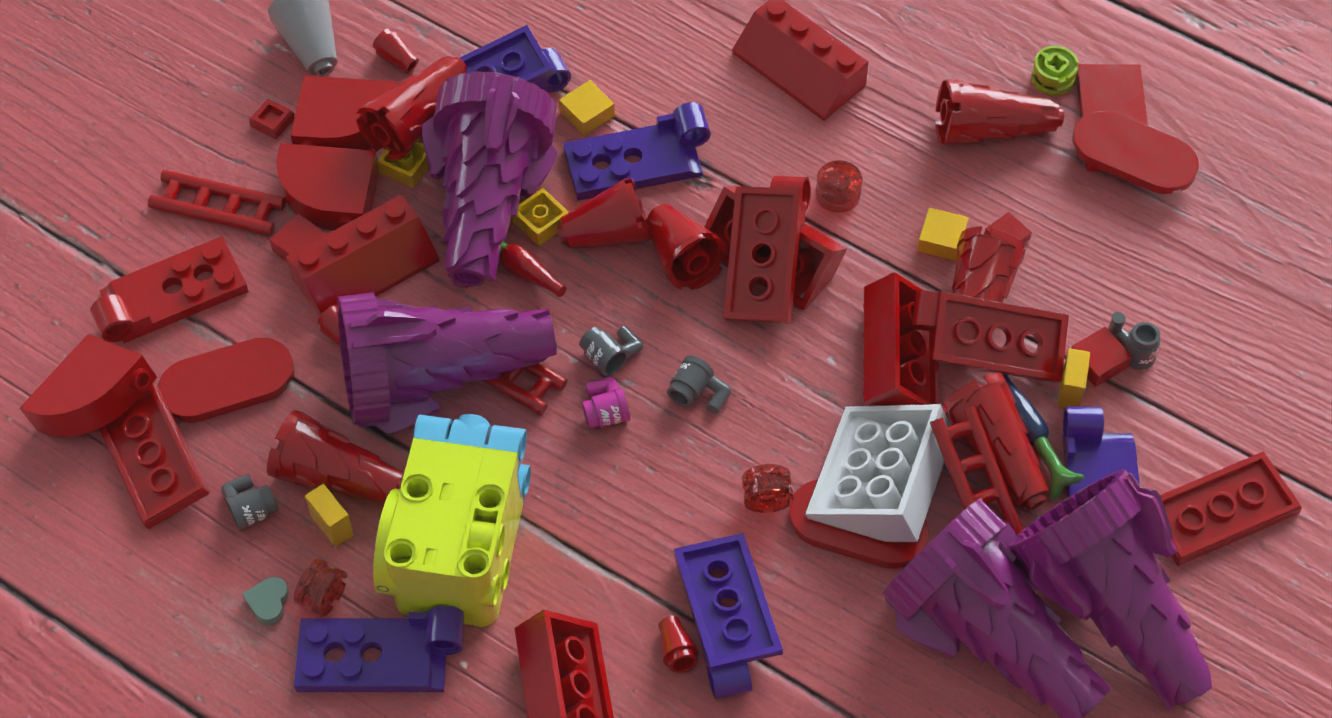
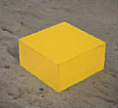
(587, 107)
(407, 170)
(539, 216)
(941, 233)
(1074, 378)
(329, 515)

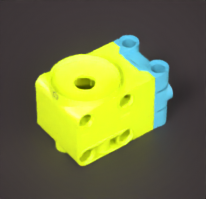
(454, 518)

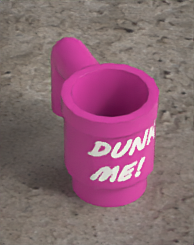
(605, 408)

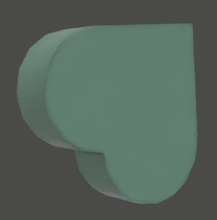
(267, 600)

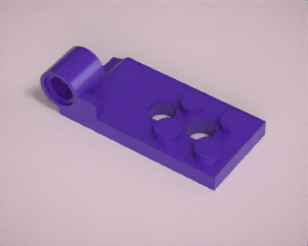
(521, 57)
(664, 150)
(1092, 451)
(734, 633)
(410, 659)

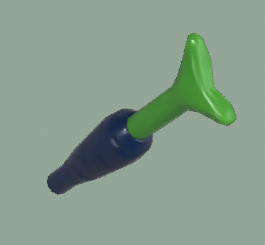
(1037, 436)

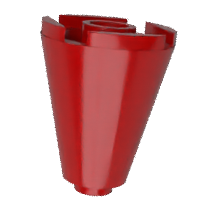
(606, 219)
(685, 247)

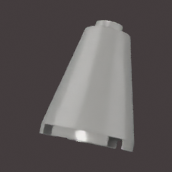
(307, 31)

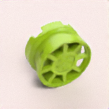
(1055, 68)

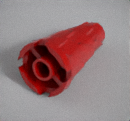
(978, 113)
(398, 114)
(986, 263)
(1005, 434)
(318, 455)

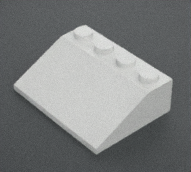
(880, 472)

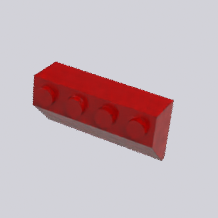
(801, 58)
(363, 255)
(816, 258)
(895, 353)
(562, 667)

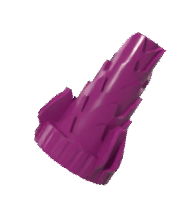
(490, 146)
(405, 352)
(1101, 565)
(979, 592)

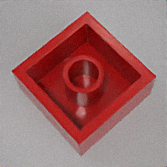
(294, 236)
(1106, 356)

